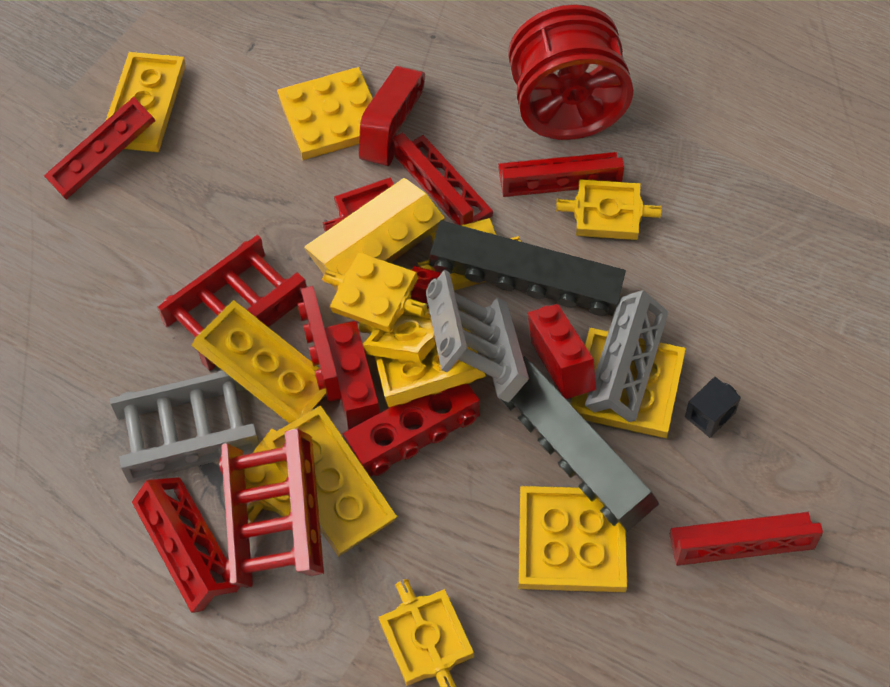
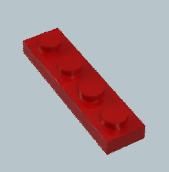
(99, 148)
(320, 352)

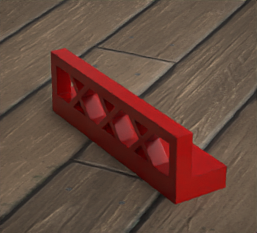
(558, 173)
(436, 185)
(744, 538)
(176, 541)

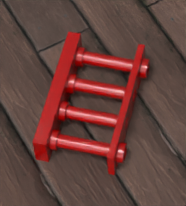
(227, 271)
(302, 519)

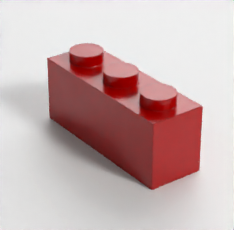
(562, 351)
(353, 373)

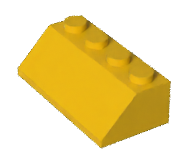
(378, 229)

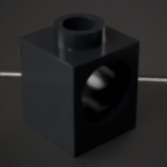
(712, 406)

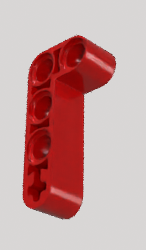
(387, 114)

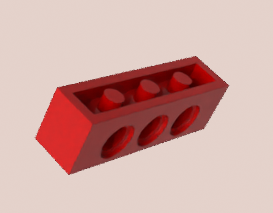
(406, 443)

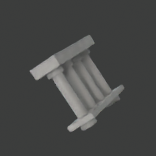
(494, 325)
(189, 453)

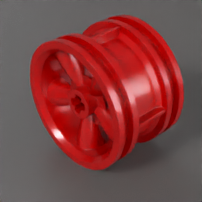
(573, 101)

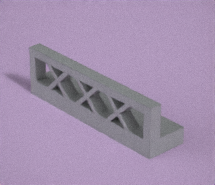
(621, 349)

